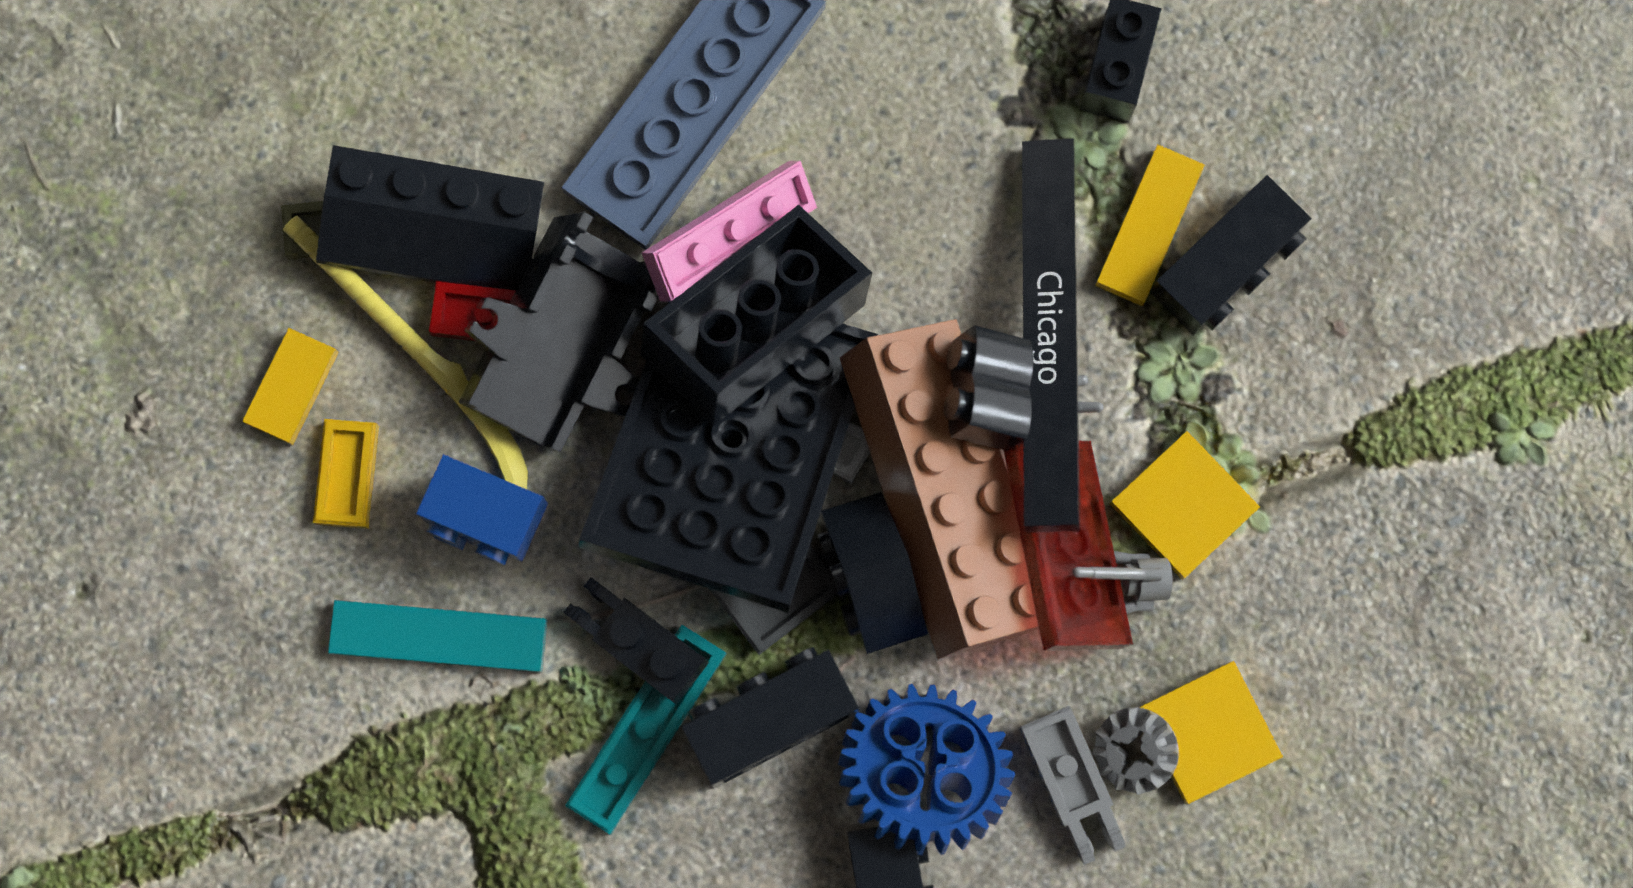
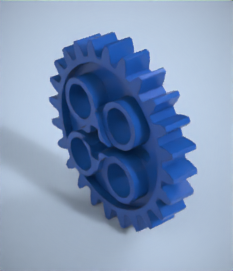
(877, 760)

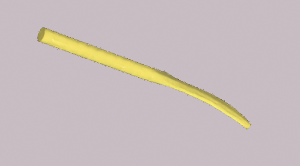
(444, 372)

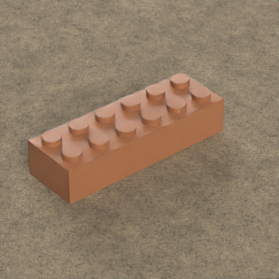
(942, 491)

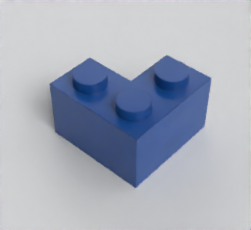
(480, 510)

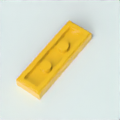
(1149, 225)

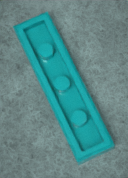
(438, 636)
(638, 744)

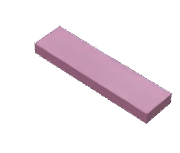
(722, 231)

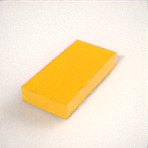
(290, 386)
(346, 473)

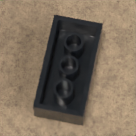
(755, 314)

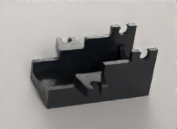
(560, 336)

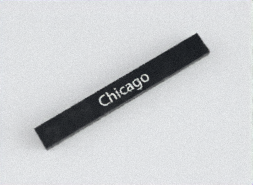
(1051, 326)

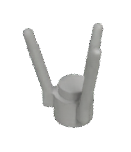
(1141, 577)

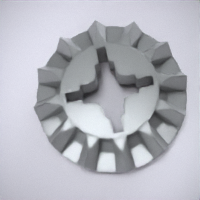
(1158, 743)

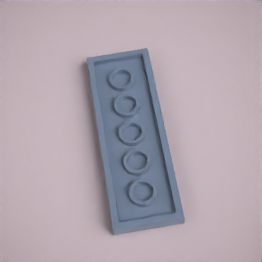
(686, 111)

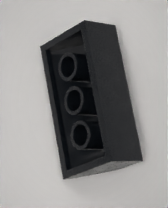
(427, 220)

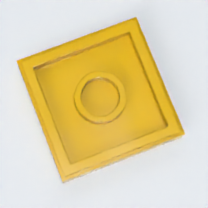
(1184, 505)
(1216, 732)

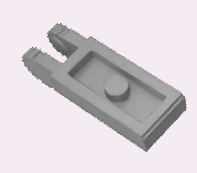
(1071, 778)

